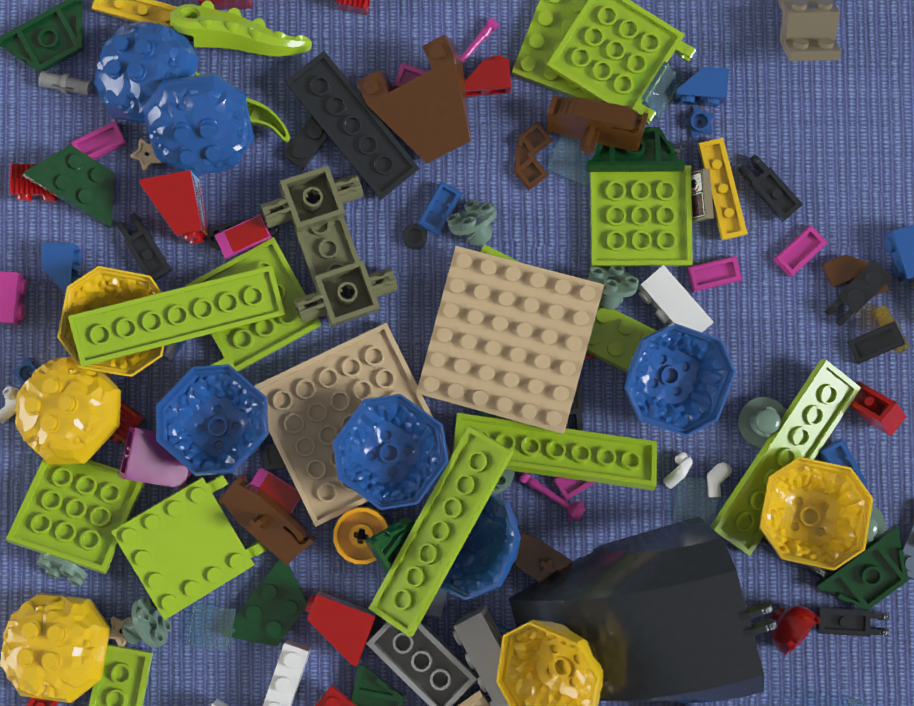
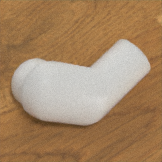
(10, 402)
(680, 472)
(716, 477)

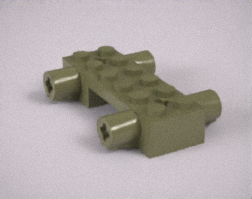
(328, 247)

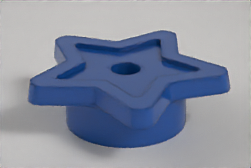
(705, 119)
(22, 371)

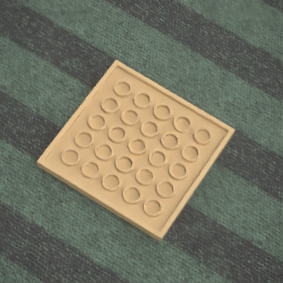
(510, 339)
(316, 401)

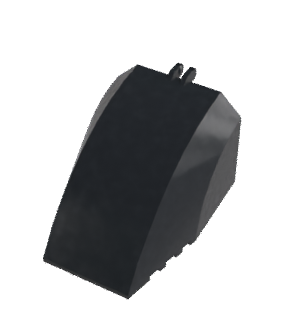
(658, 616)

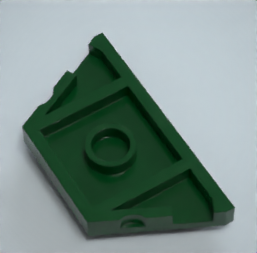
(48, 37)
(653, 155)
(78, 182)
(389, 542)
(870, 574)
(271, 608)
(373, 690)

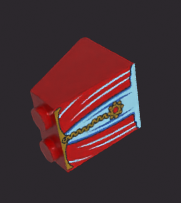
(180, 203)
(341, 623)

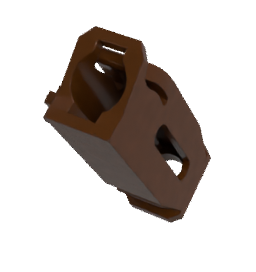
(596, 123)
(266, 519)
(539, 558)

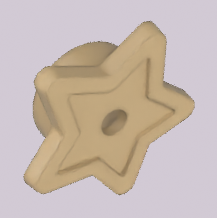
(139, 155)
(115, 630)

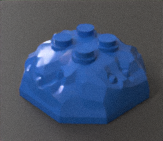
(137, 63)
(198, 124)
(679, 379)
(212, 420)
(390, 451)
(486, 552)

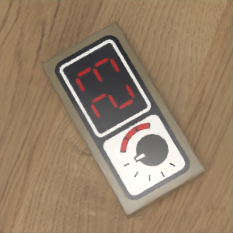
(701, 196)

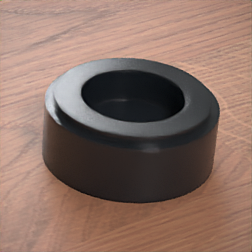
(414, 237)

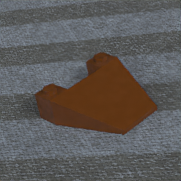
(428, 110)

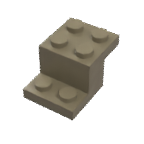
(809, 30)

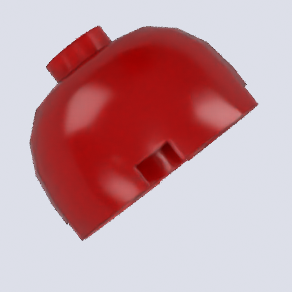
(792, 627)

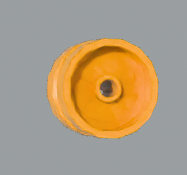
(347, 529)

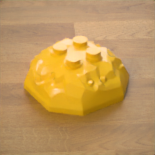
(101, 289)
(67, 411)
(816, 513)
(55, 647)
(548, 667)

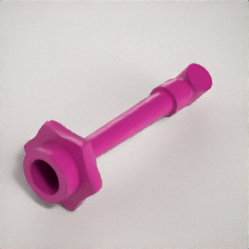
(491, 26)
(574, 510)

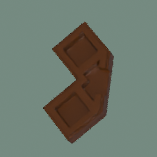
(526, 165)
(845, 269)

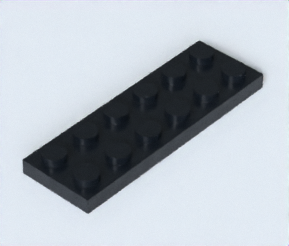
(352, 125)

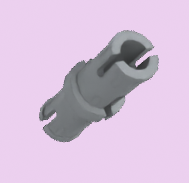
(65, 83)

